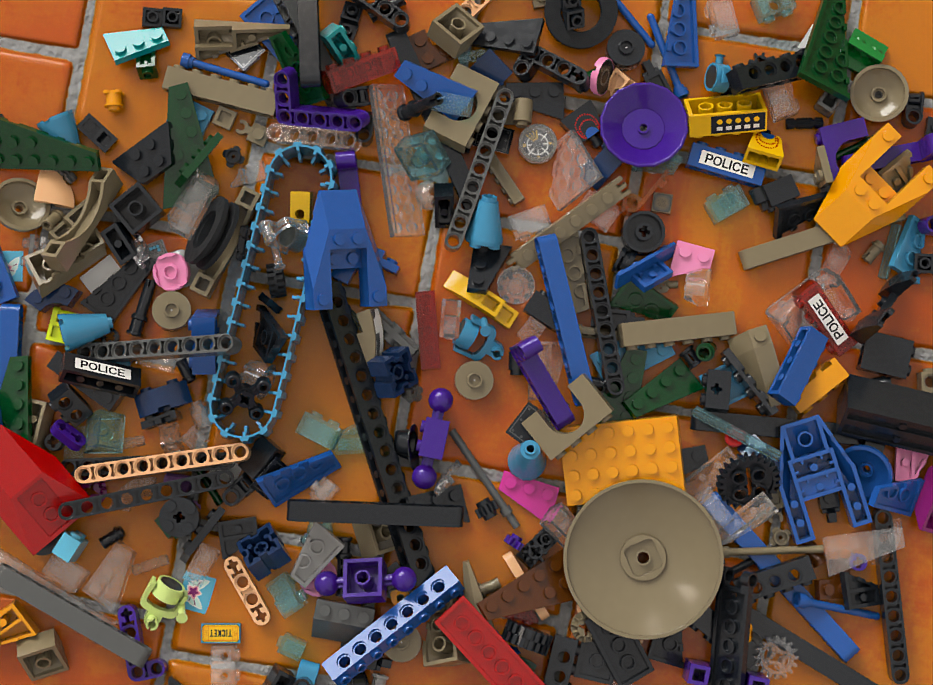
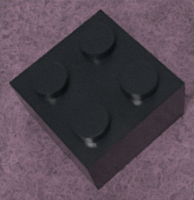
(137, 209)

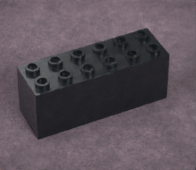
(886, 414)

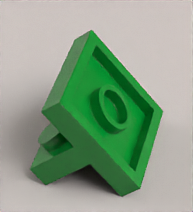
(864, 51)

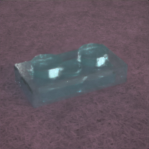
(455, 104)

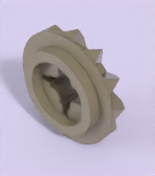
(579, 632)

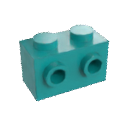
(338, 43)

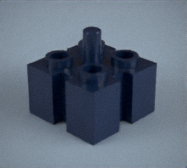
(393, 372)
(263, 551)

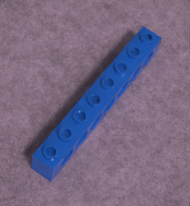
(383, 626)

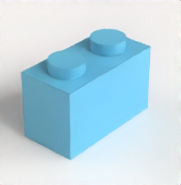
(70, 546)

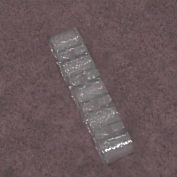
(306, 133)

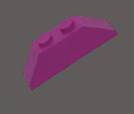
(924, 504)

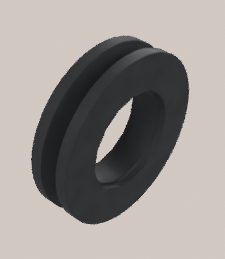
(579, 39)
(212, 233)

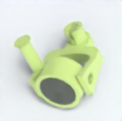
(168, 591)

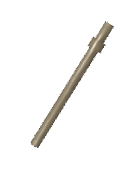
(772, 550)

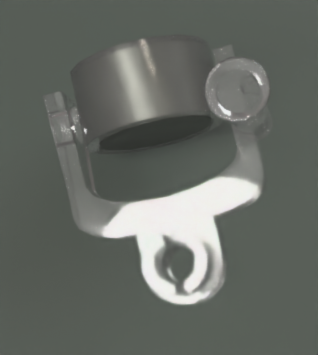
(291, 237)

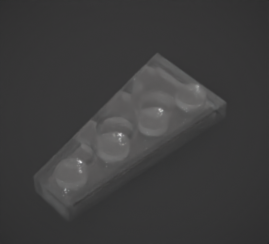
(858, 548)

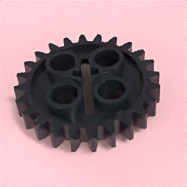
(730, 483)

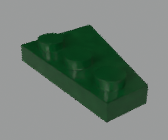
(199, 156)
(650, 303)

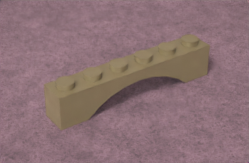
(102, 189)
(207, 280)

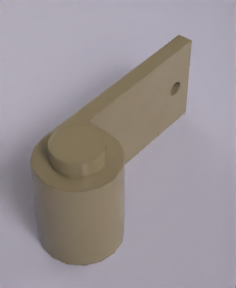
(519, 113)

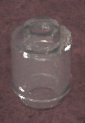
(199, 413)

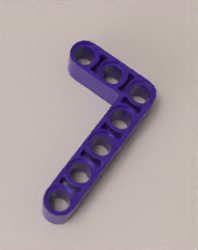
(296, 110)
(921, 152)
(542, 384)

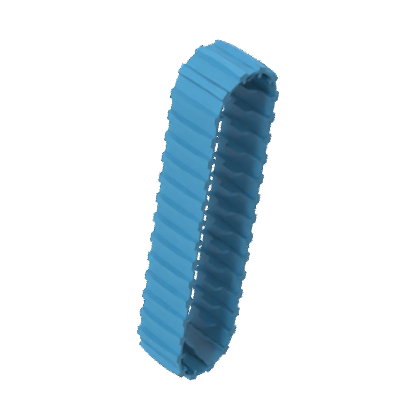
(271, 172)

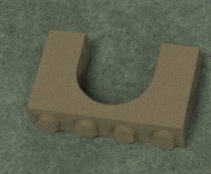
(460, 133)
(595, 409)

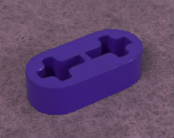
(68, 435)

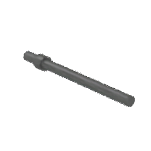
(506, 511)

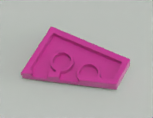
(532, 495)

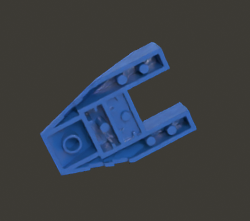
(341, 240)
(813, 467)

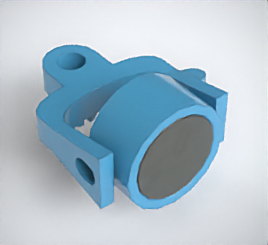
(715, 76)
(468, 333)

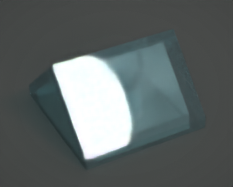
(104, 432)

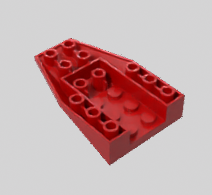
(33, 489)

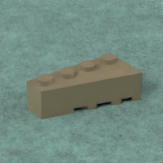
(49, 280)

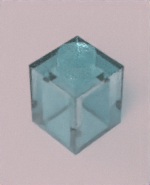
(291, 646)

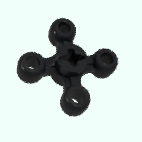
(246, 400)

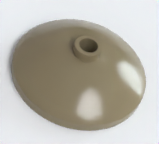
(880, 79)
(20, 194)

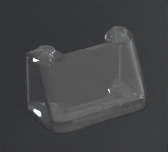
(789, 318)

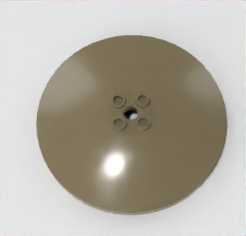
(651, 596)

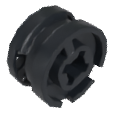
(628, 259)

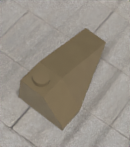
(758, 356)
(438, 649)

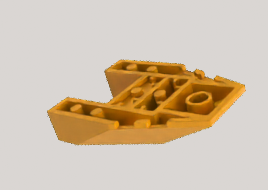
(862, 199)

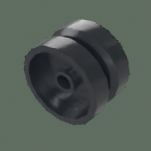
(646, 222)

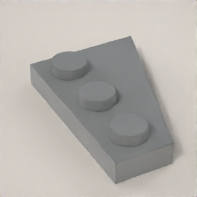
(315, 554)

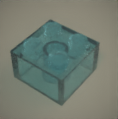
(422, 155)

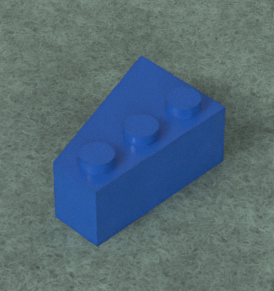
(204, 323)

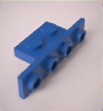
(648, 271)

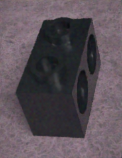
(72, 402)

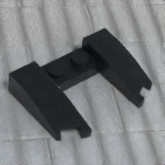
(889, 293)

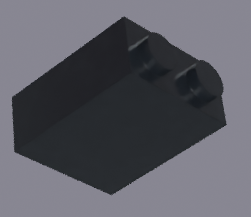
(886, 356)

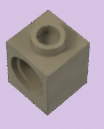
(921, 376)

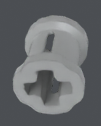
(379, 679)

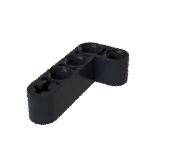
(554, 70)

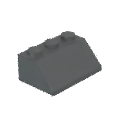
(340, 620)

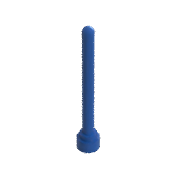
(635, 24)
(188, 61)
(679, 89)
(803, 601)

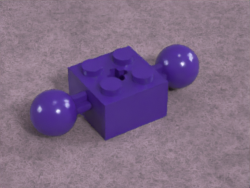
(434, 438)
(354, 577)

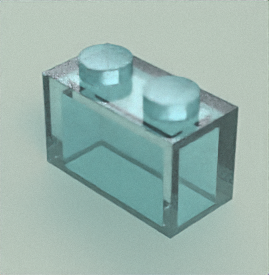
(319, 430)

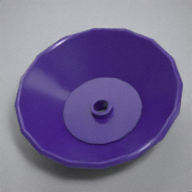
(649, 107)

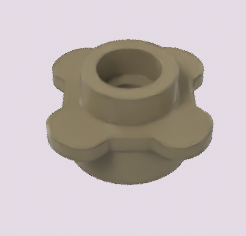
(775, 538)

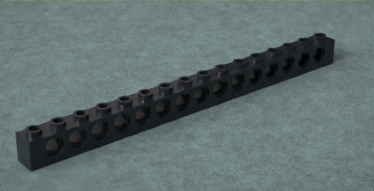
(366, 427)

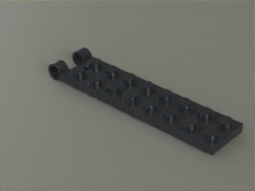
(731, 629)

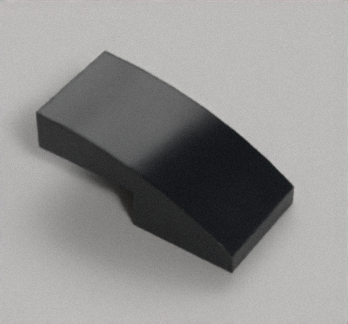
(97, 133)

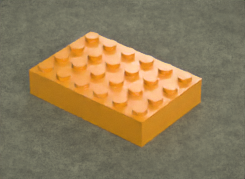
(623, 453)

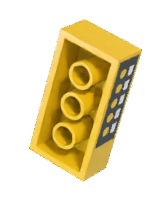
(726, 115)

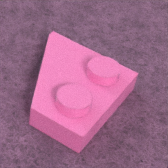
(690, 257)
(908, 464)

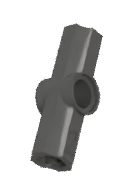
(396, 335)

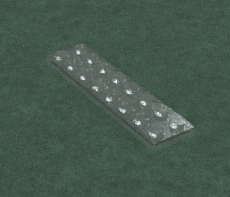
(402, 209)

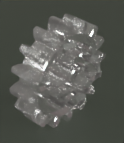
(772, 650)

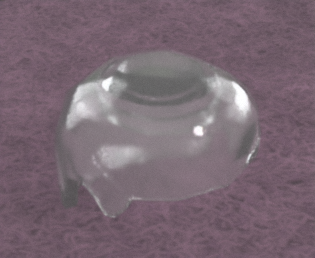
(423, 195)

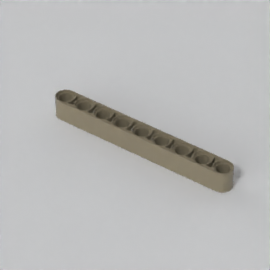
(787, 247)

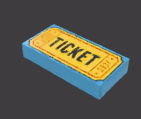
(220, 632)

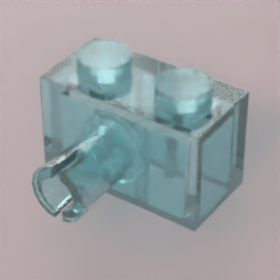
(726, 203)

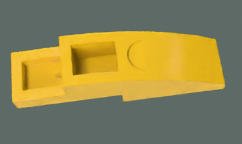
(488, 304)

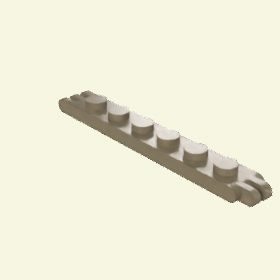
(573, 220)

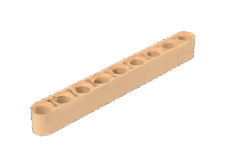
(153, 463)

